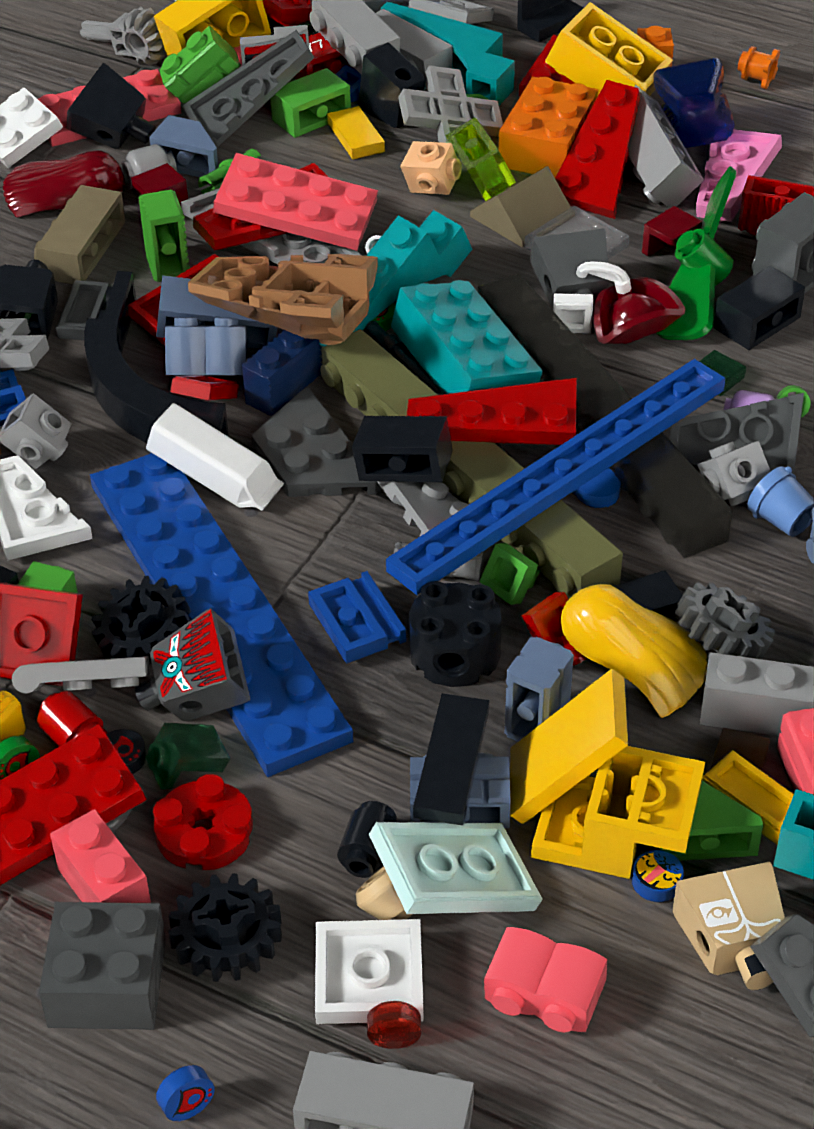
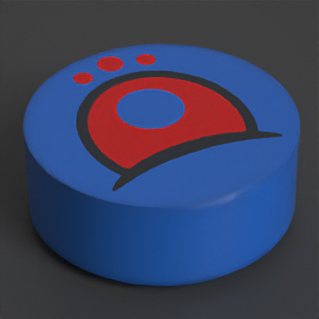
(185, 1093)

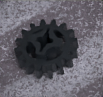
(139, 618)
(225, 927)

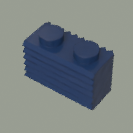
(280, 371)

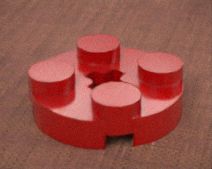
(196, 801)

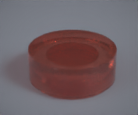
(394, 1025)

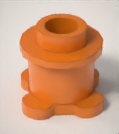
(759, 65)

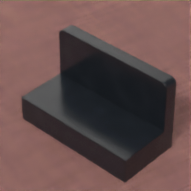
(545, 17)

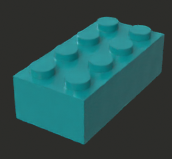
(460, 339)

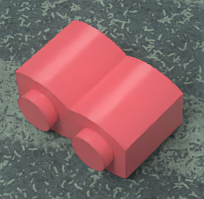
(545, 980)

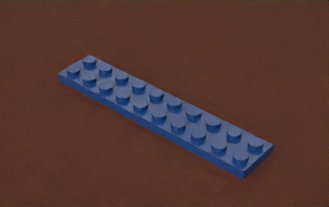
(179, 540)

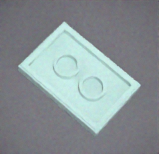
(454, 867)

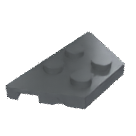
(308, 450)

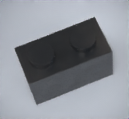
(759, 307)
(402, 448)

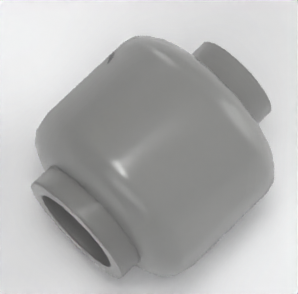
(143, 160)

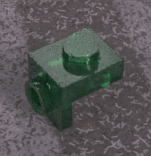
(185, 749)

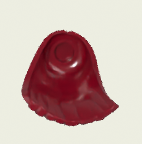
(51, 183)

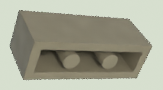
(81, 233)

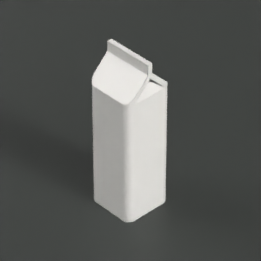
(213, 459)

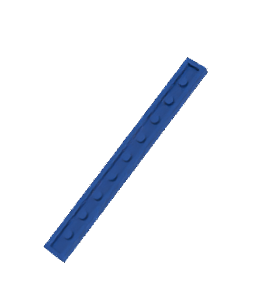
(553, 476)

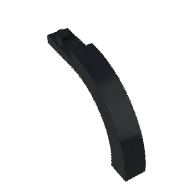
(118, 389)

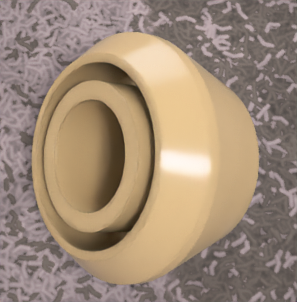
(380, 898)

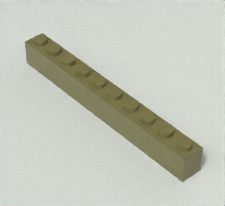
(557, 539)

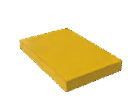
(568, 746)

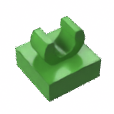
(509, 573)

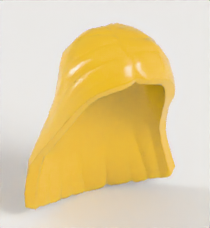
(636, 644)

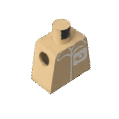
(728, 914)

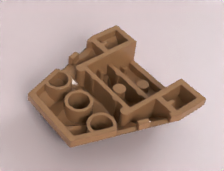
(297, 296)

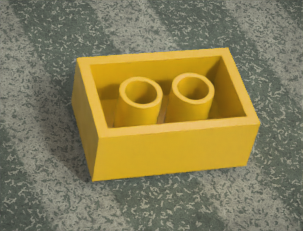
(227, 17)
(602, 49)

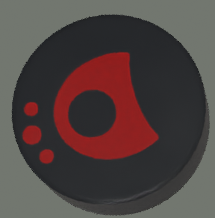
(130, 748)

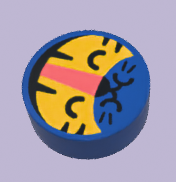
(656, 875)

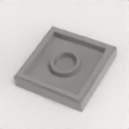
(455, 9)

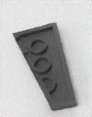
(245, 90)

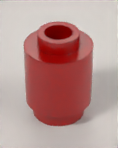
(66, 717)

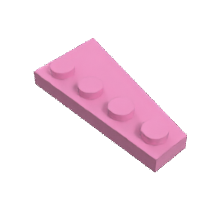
(748, 154)

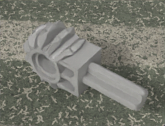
(131, 35)

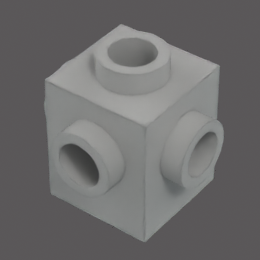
(35, 432)
(735, 470)

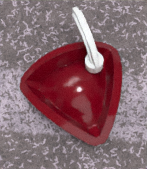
(631, 306)

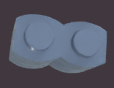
(205, 348)

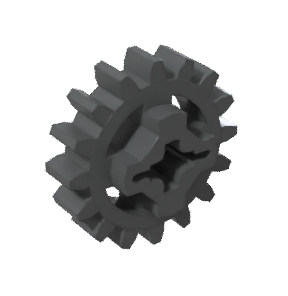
(724, 621)

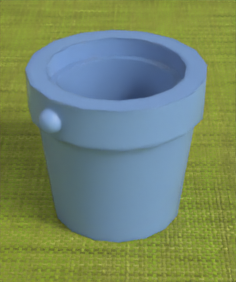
(782, 501)

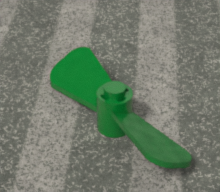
(701, 269)

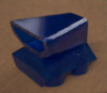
(695, 101)

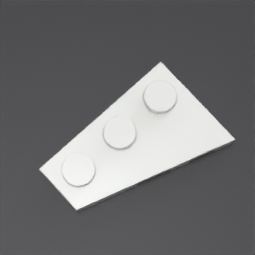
(31, 515)

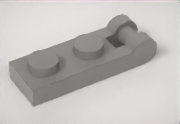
(78, 674)

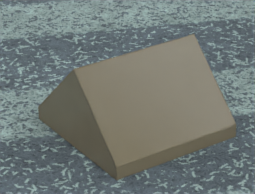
(523, 207)

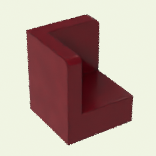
(161, 179)
(667, 229)

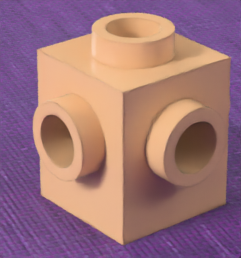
(431, 167)

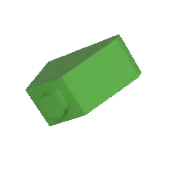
(721, 828)

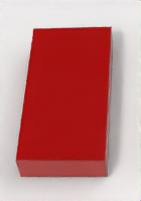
(204, 387)

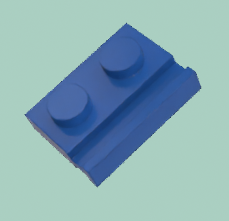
(356, 617)

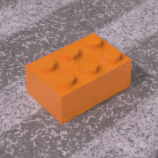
(544, 124)

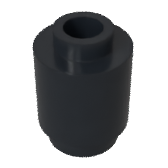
(356, 848)

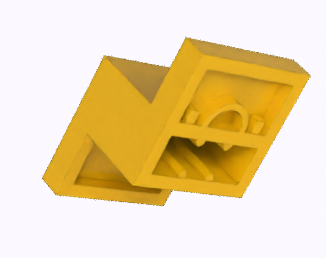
(631, 802)

